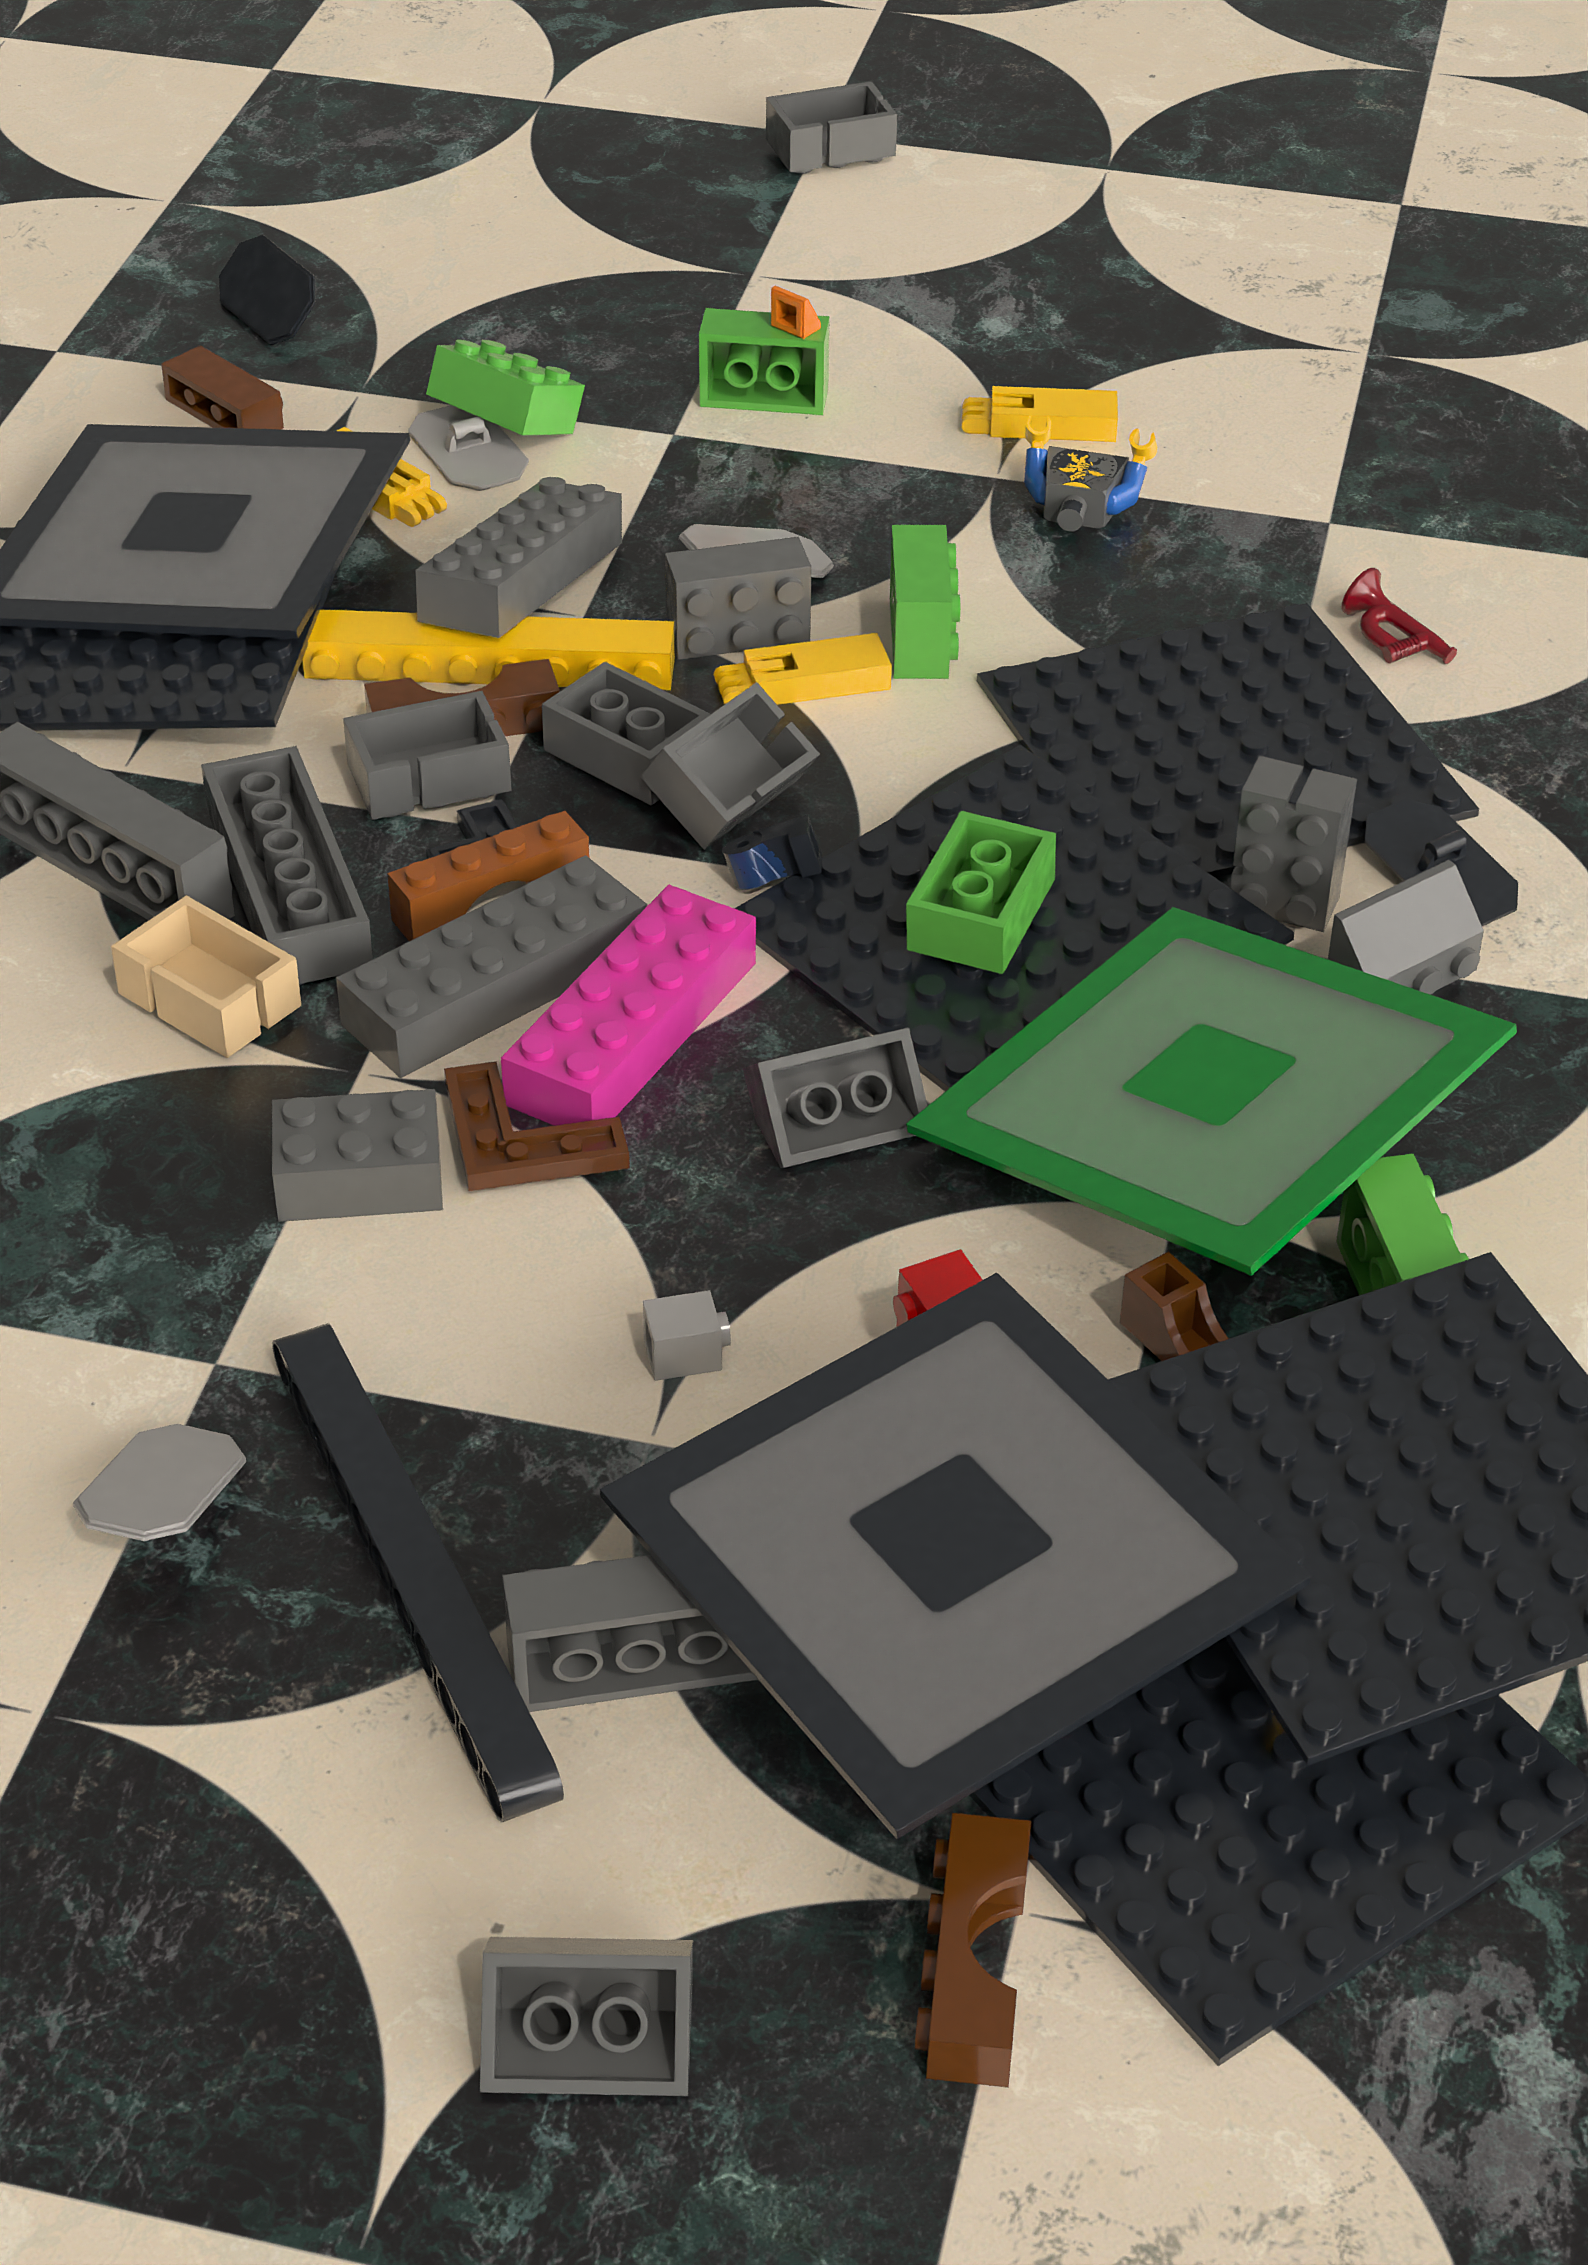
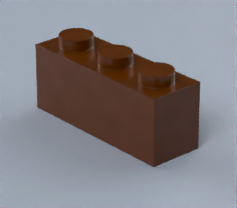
(220, 392)

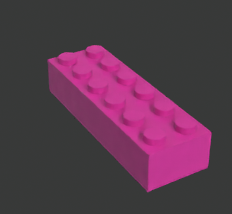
(629, 1010)

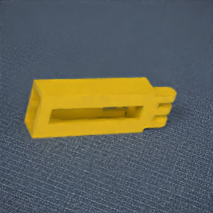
(1073, 413)
(408, 495)
(810, 670)

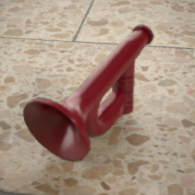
(1367, 595)

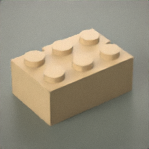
(206, 976)

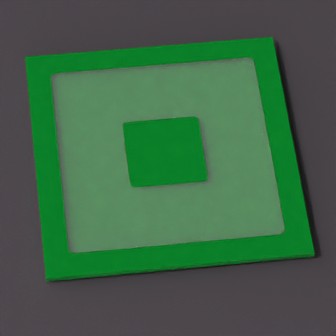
(1212, 1086)

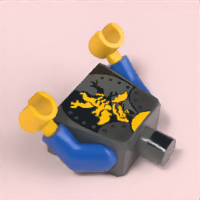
(1083, 485)

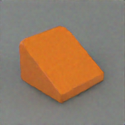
(793, 313)

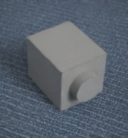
(684, 1335)

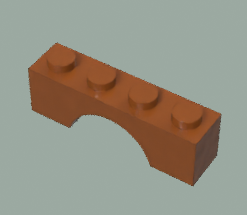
(449, 883)

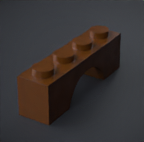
(513, 695)
(1168, 1308)
(971, 2011)

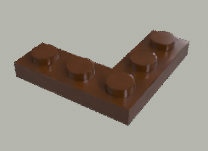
(503, 1157)

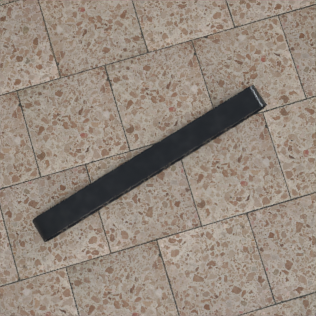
(418, 1576)

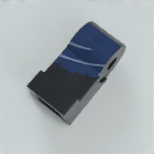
(774, 853)

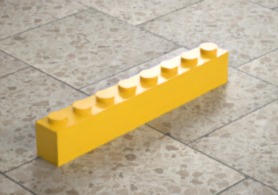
(399, 647)

